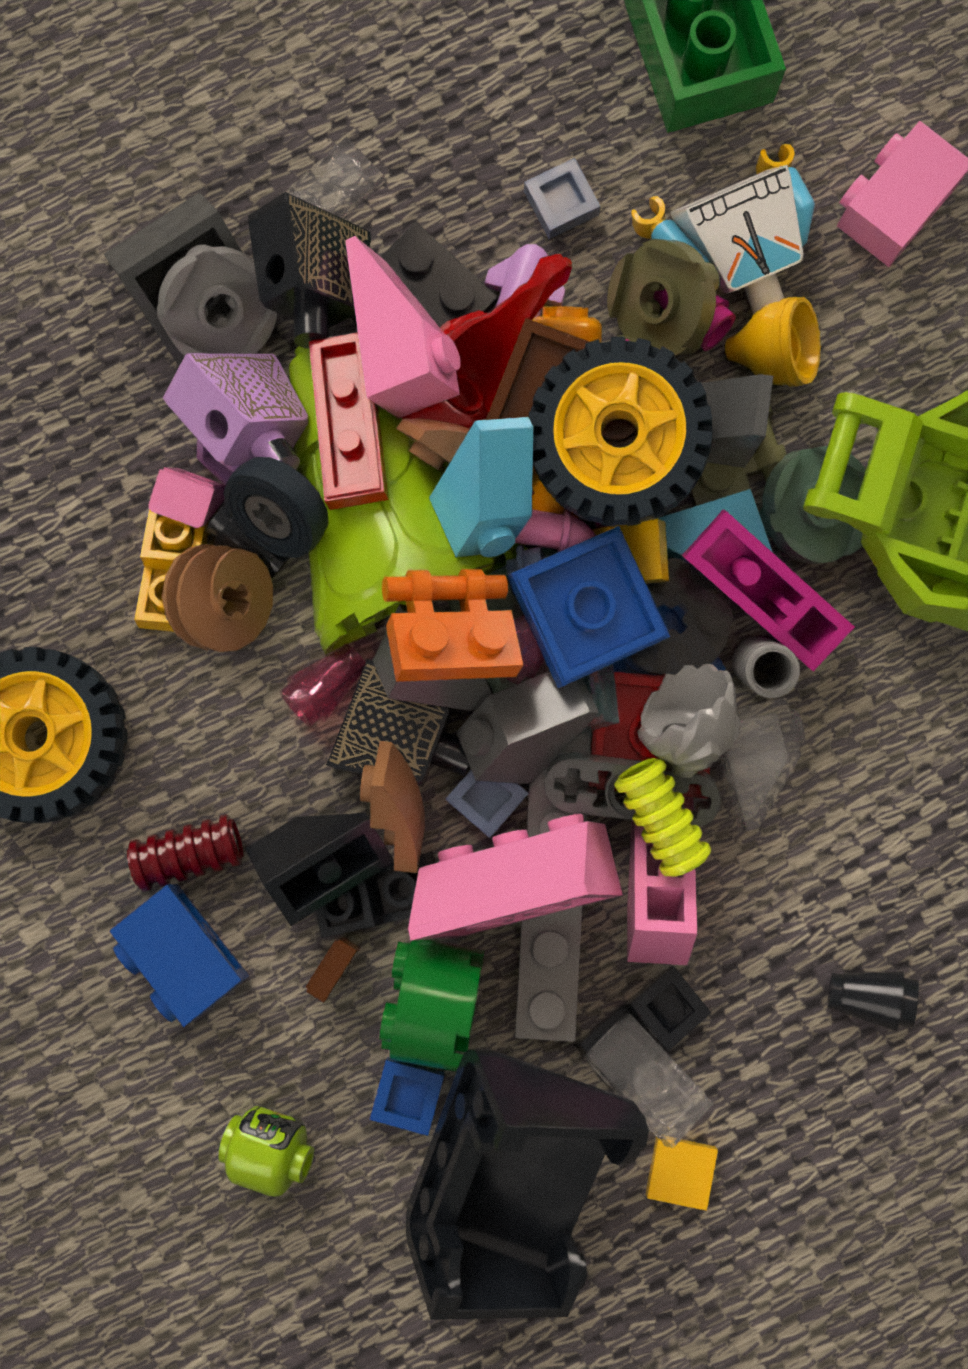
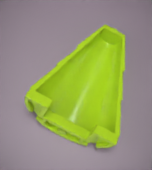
(376, 537)

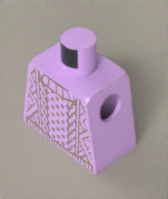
(238, 406)

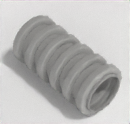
(786, 671)

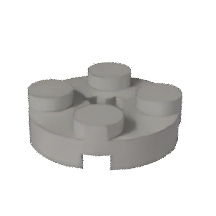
(196, 279)

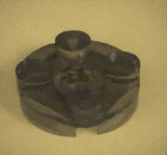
(706, 619)

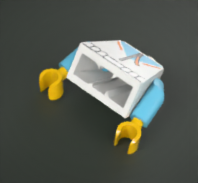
(744, 228)

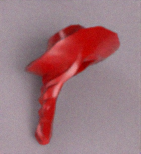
(488, 341)

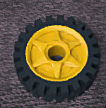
(628, 384)
(81, 741)

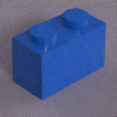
(177, 955)

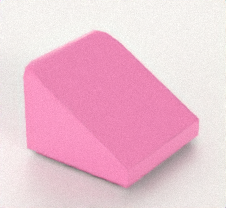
(186, 496)

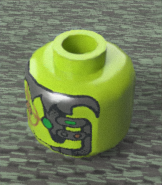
(265, 1151)

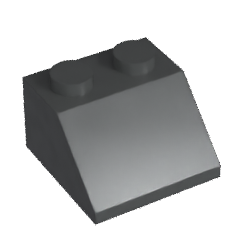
(152, 251)

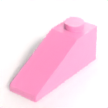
(402, 348)
(659, 907)

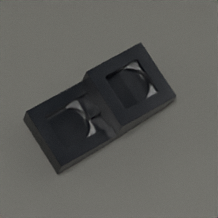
(662, 1007)

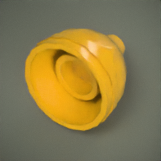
(780, 342)

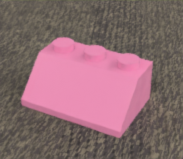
(514, 880)

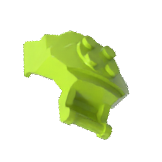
(908, 501)

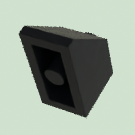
(317, 860)

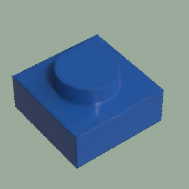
(407, 1096)

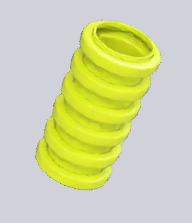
(663, 817)

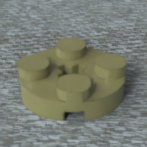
(690, 292)

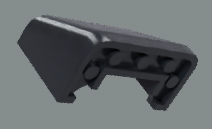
(509, 1185)

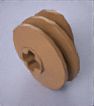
(217, 597)

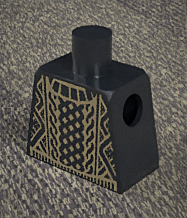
(303, 264)
(411, 726)

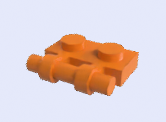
(451, 643)

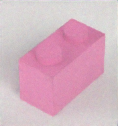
(903, 193)

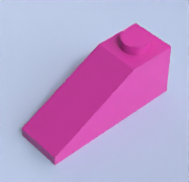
(768, 590)

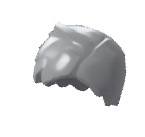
(691, 719)

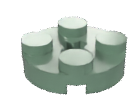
(793, 529)

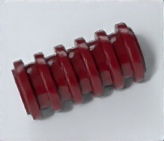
(184, 853)

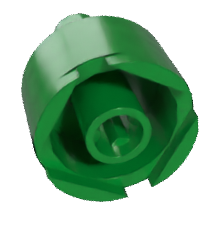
(433, 1004)

